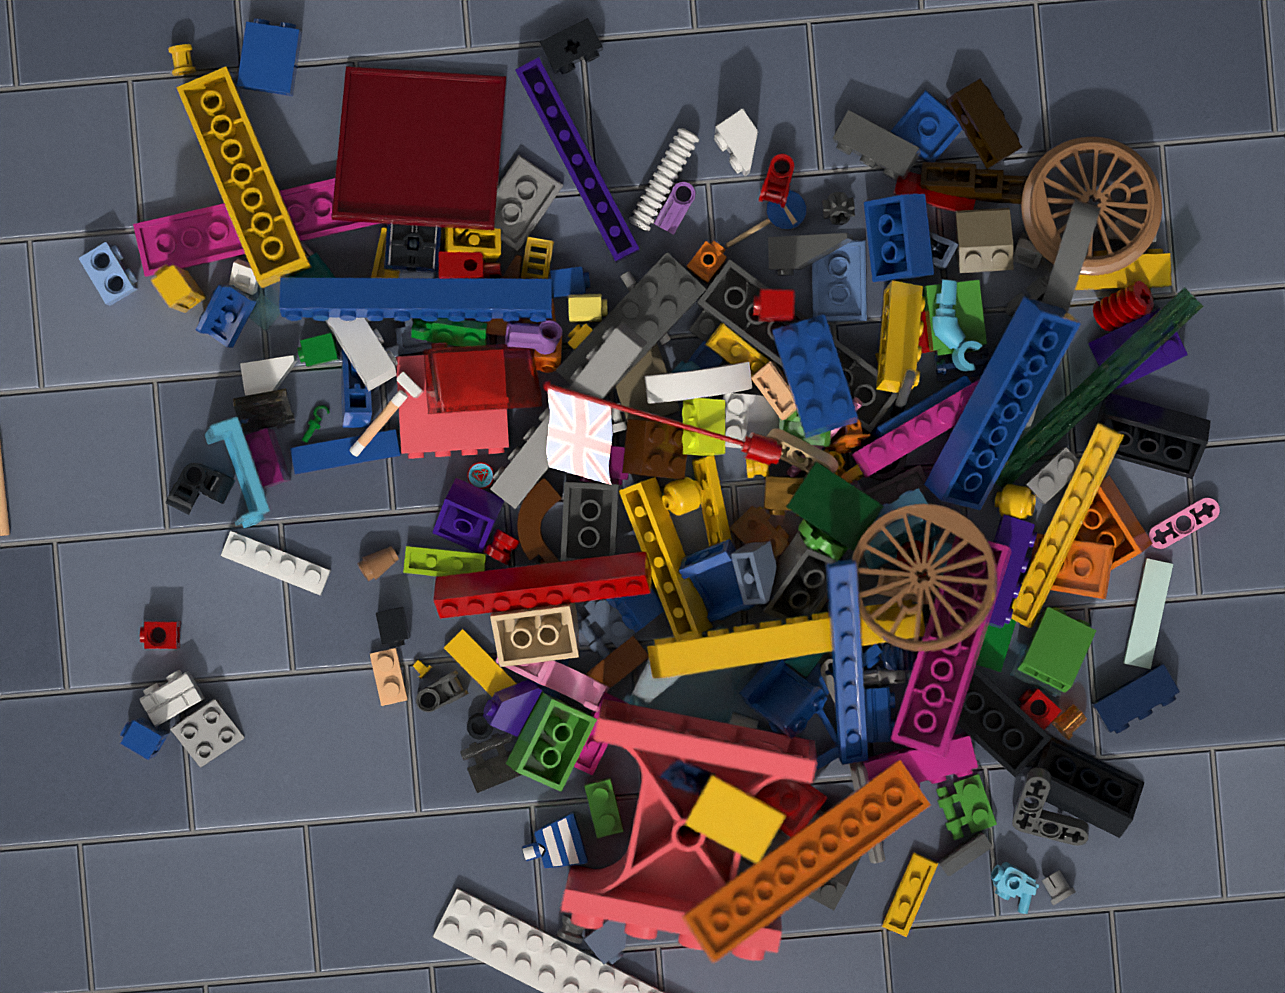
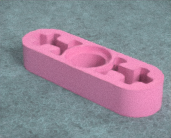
(1197, 507)

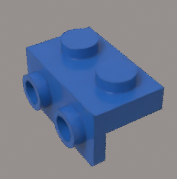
(226, 314)

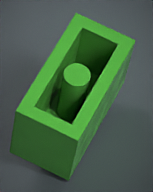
(604, 807)

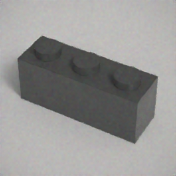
(876, 146)

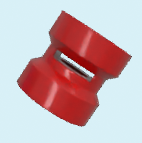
(502, 546)

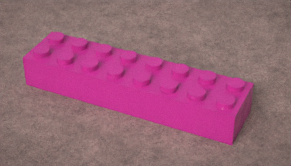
(944, 675)

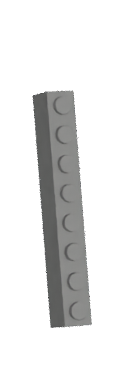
(595, 380)

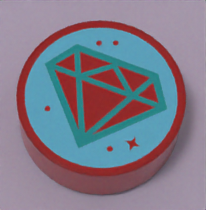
(480, 475)

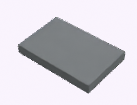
(523, 200)

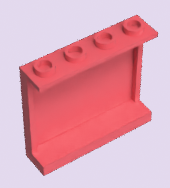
(445, 431)

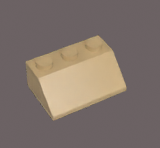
(536, 634)

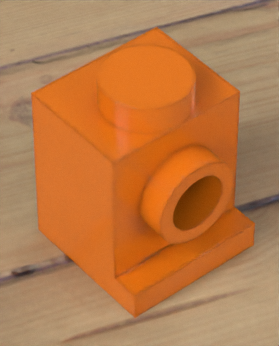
(703, 270)

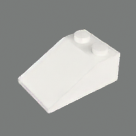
(748, 414)

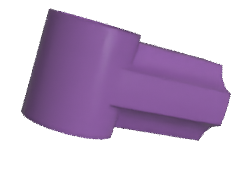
(674, 210)
(533, 336)

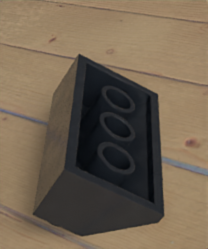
(1156, 435)
(1089, 787)

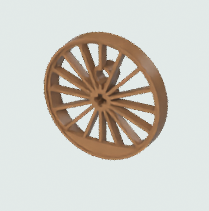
(953, 523)

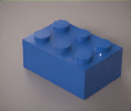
(898, 237)

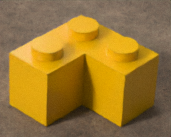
(473, 240)

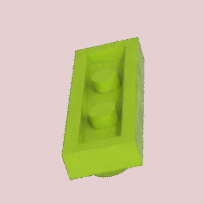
(442, 562)

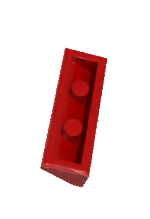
(935, 199)

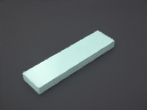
(1148, 613)

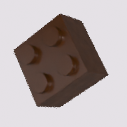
(654, 450)

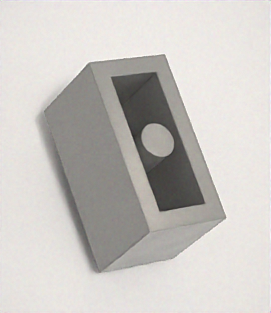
(1053, 475)

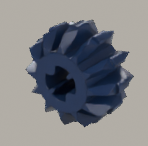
(898, 658)

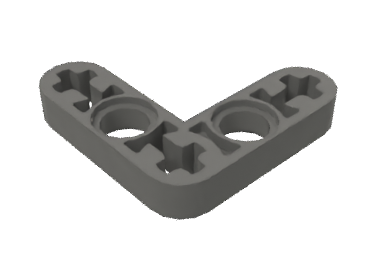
(1038, 817)

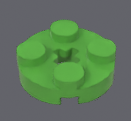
(817, 539)

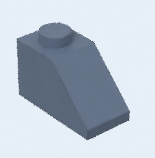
(755, 571)
(607, 941)

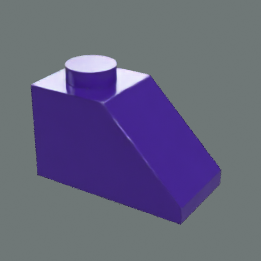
(512, 706)

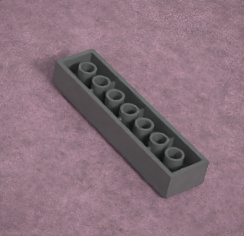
(731, 302)

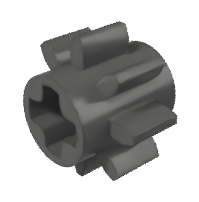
(838, 208)

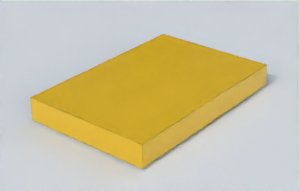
(735, 819)

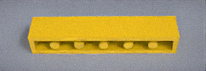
(665, 553)

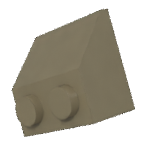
(984, 240)

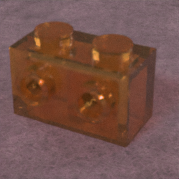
(754, 527)

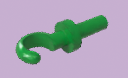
(314, 424)

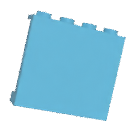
(244, 468)

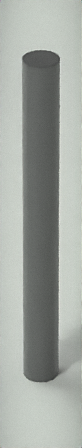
(904, 392)

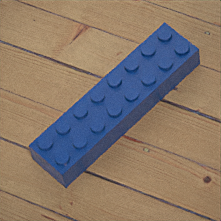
(1002, 403)

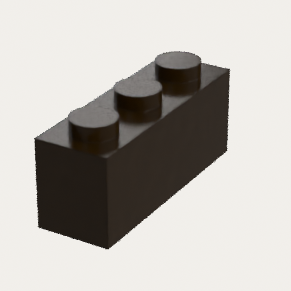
(984, 123)

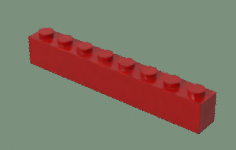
(543, 585)

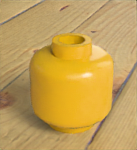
(682, 496)
(1015, 501)

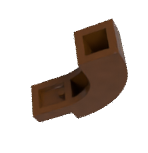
(530, 518)

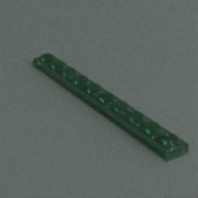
(1099, 385)

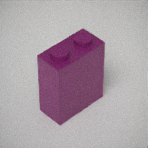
(267, 458)

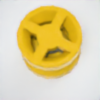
(756, 468)

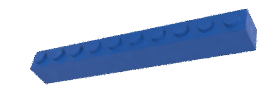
(415, 299)

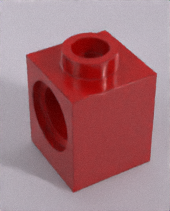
(172, 638)
(1050, 710)

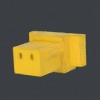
(421, 668)

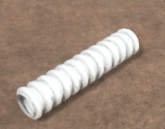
(663, 179)

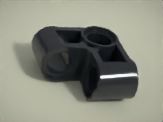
(212, 484)

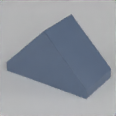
(942, 250)

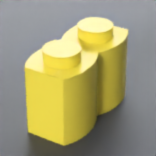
(587, 308)

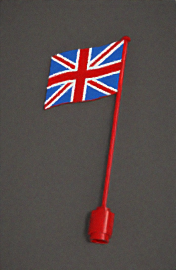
(583, 433)

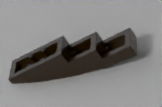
(972, 183)

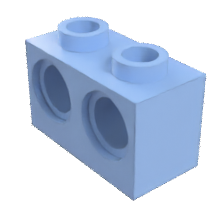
(103, 276)

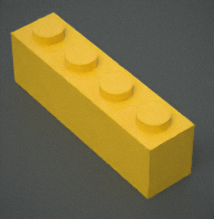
(1150, 268)
(177, 288)
(900, 335)

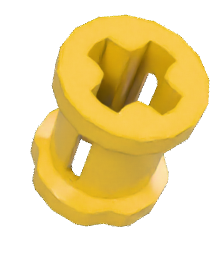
(182, 60)

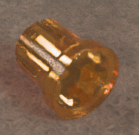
(1069, 721)

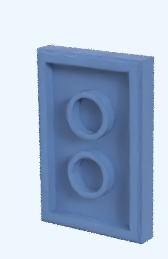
(841, 284)

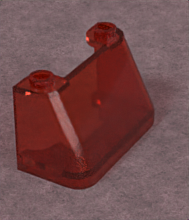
(480, 378)

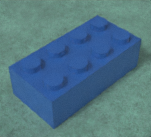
(815, 376)

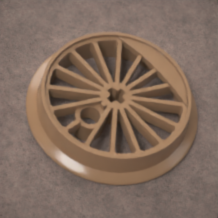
(1040, 222)

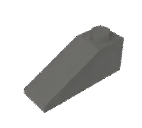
(799, 252)

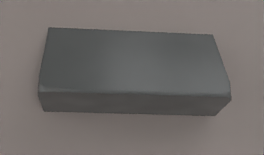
(964, 853)

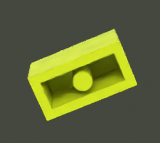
(708, 415)

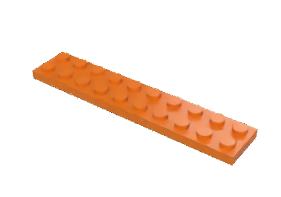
(805, 861)

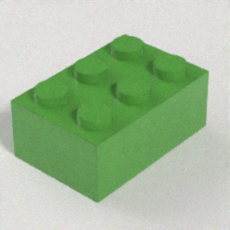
(551, 741)

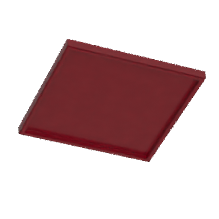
(419, 148)

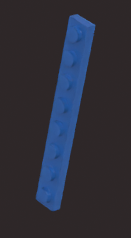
(847, 661)

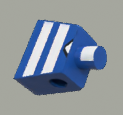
(558, 843)

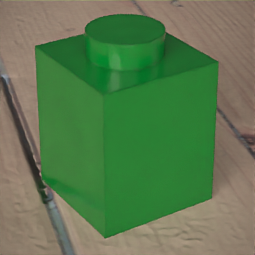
(318, 350)

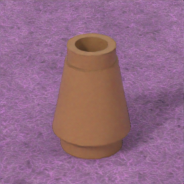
(377, 563)

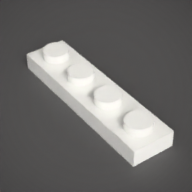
(275, 563)

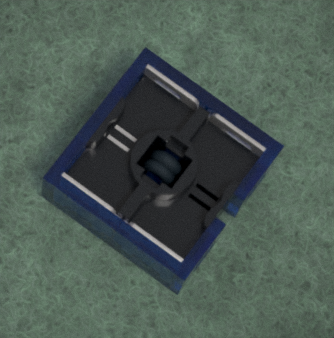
(413, 248)

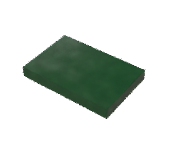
(834, 506)

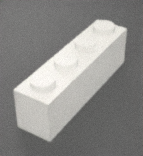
(364, 350)

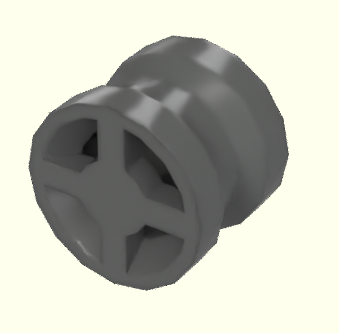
(570, 931)

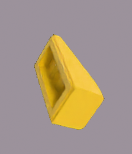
(541, 243)

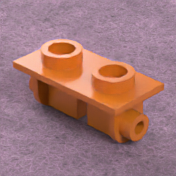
(847, 438)

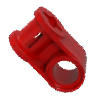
(777, 182)

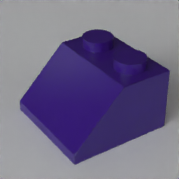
(468, 516)

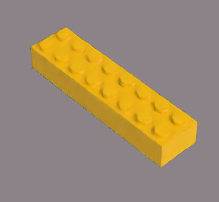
(243, 177)

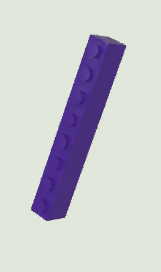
(577, 160)

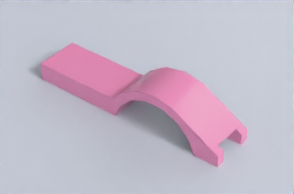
(564, 680)

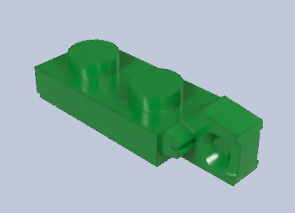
(453, 333)

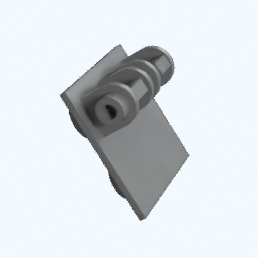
(207, 732)

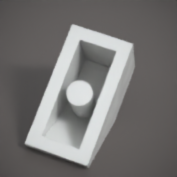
(266, 374)

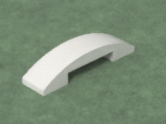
(698, 383)

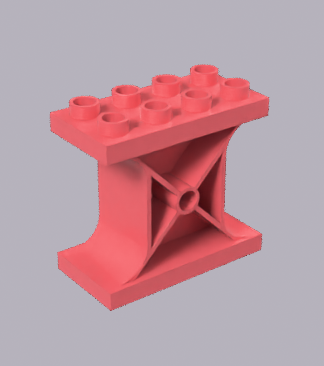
(667, 862)

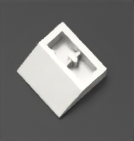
(739, 138)

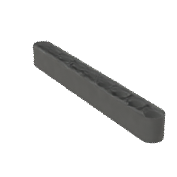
(1070, 260)

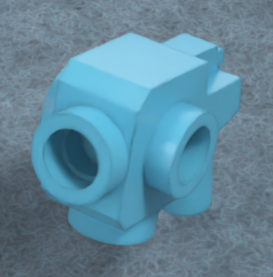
(1012, 882)

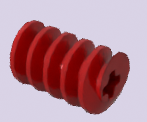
(1123, 306)

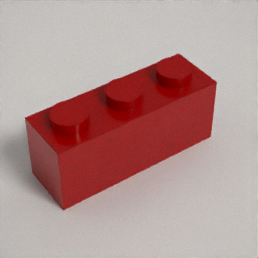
(774, 305)

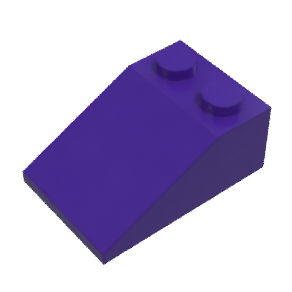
(1167, 353)

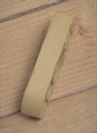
(810, 451)

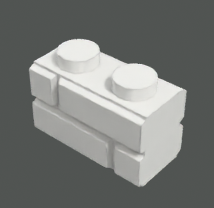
(171, 698)

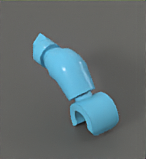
(947, 328)

